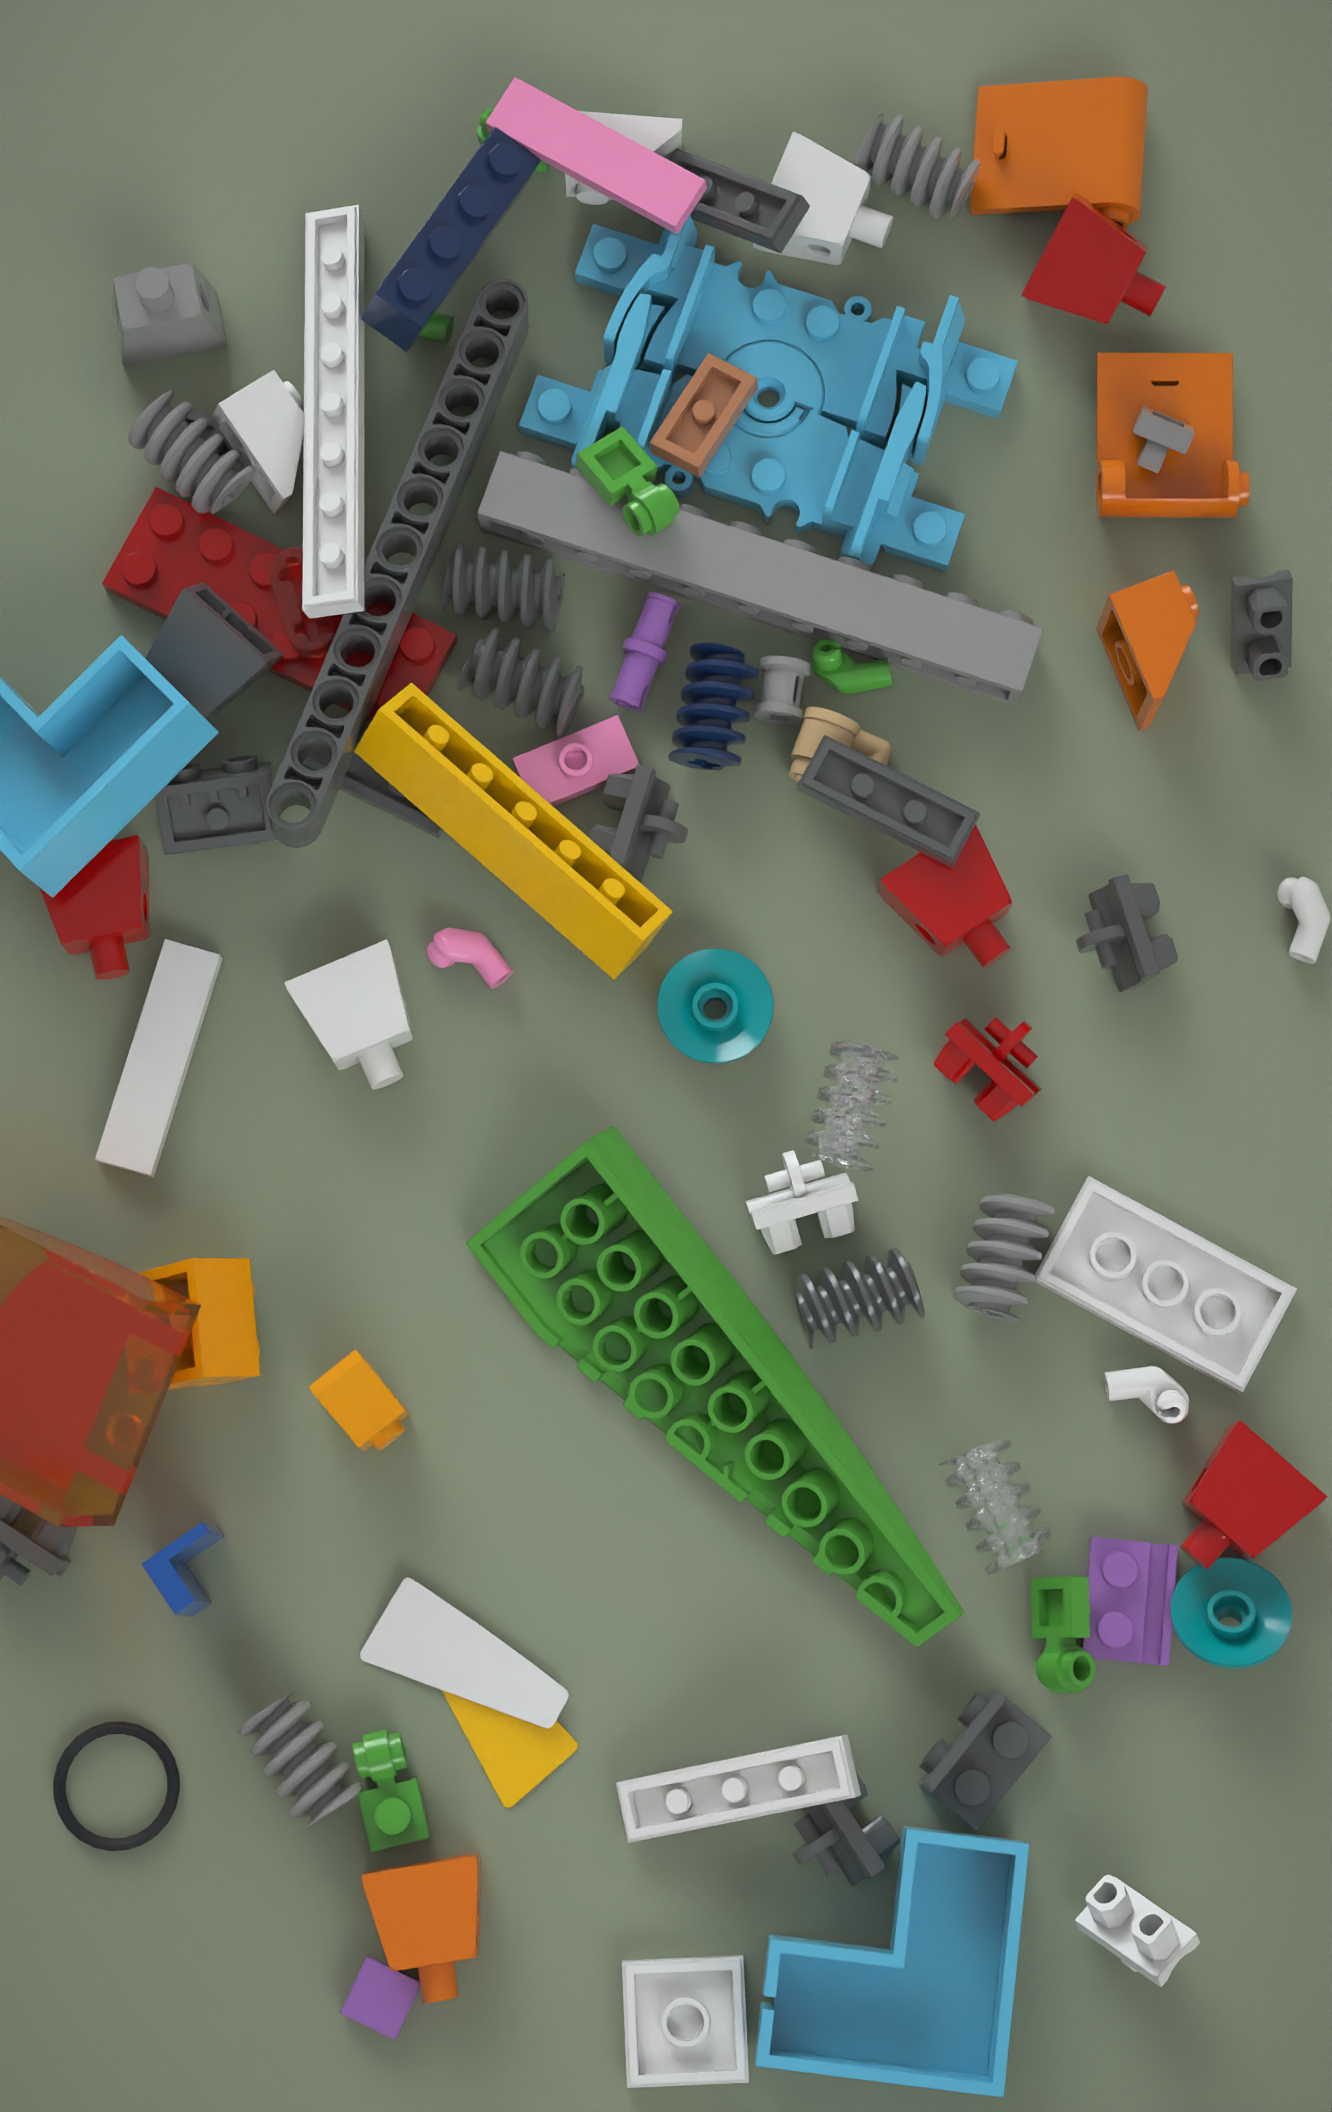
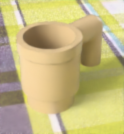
(823, 722)

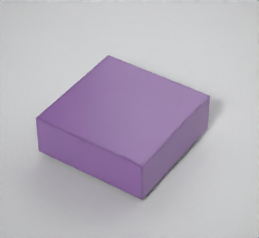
(381, 1997)

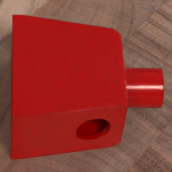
(1092, 267)
(952, 903)
(105, 906)
(1245, 1498)

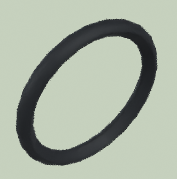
(166, 1812)

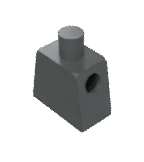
(210, 650)

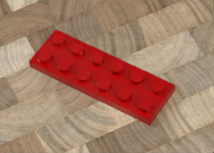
(181, 548)

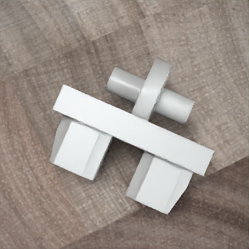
(828, 1198)
(1135, 1929)

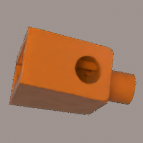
(428, 1918)

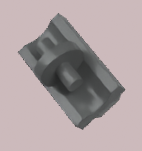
(1261, 625)
(645, 820)
(1121, 935)
(42, 1548)
(840, 1842)

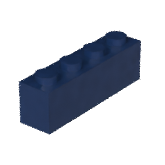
(450, 239)

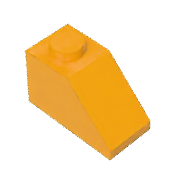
(361, 1402)

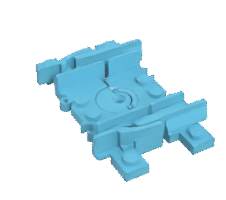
(820, 364)

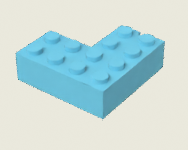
(89, 762)
(929, 2005)

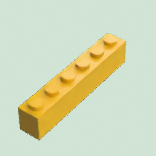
(512, 830)

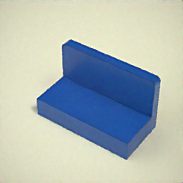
(174, 1577)

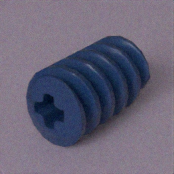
(712, 707)

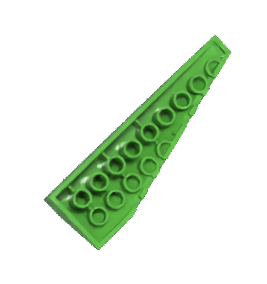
(651, 1312)

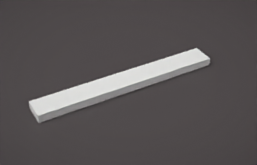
(334, 412)

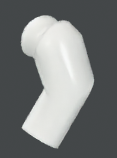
(1311, 913)
(1153, 1388)

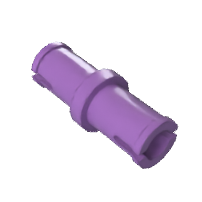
(644, 651)

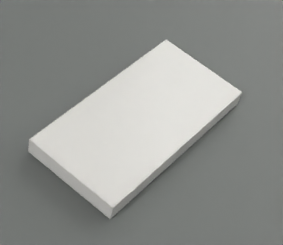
(1164, 1284)

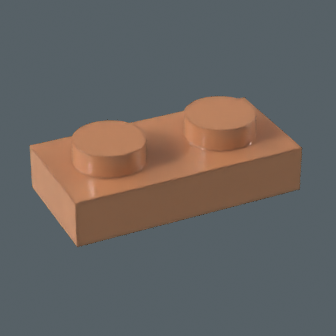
(703, 415)

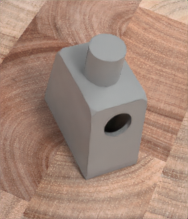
(166, 314)

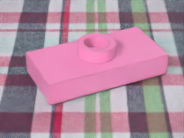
(578, 761)

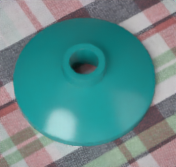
(719, 977)
(1237, 1591)

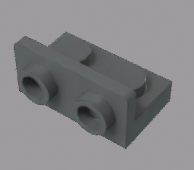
(216, 806)
(983, 1757)

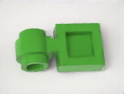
(623, 469)
(1060, 1616)
(394, 1809)

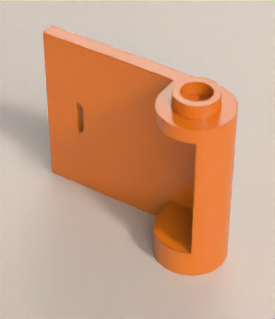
(1061, 143)
(1184, 387)

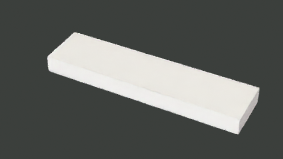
(159, 1058)
(738, 1788)

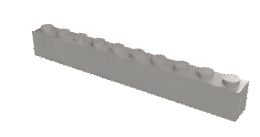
(765, 580)

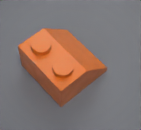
(1145, 639)

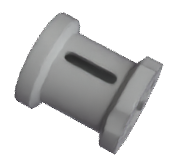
(781, 690)

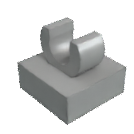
(1161, 434)

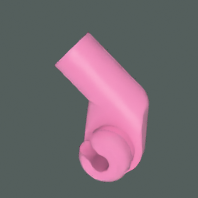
(471, 947)

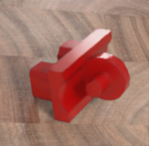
(971, 1048)

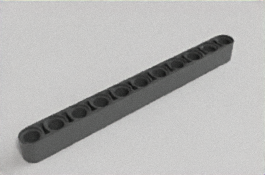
(395, 584)

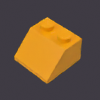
(224, 1335)

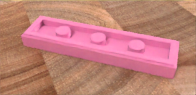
(598, 156)

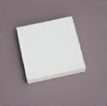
(685, 2021)

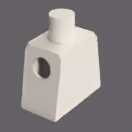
(836, 201)
(357, 1011)

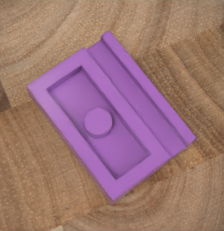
(1130, 1600)

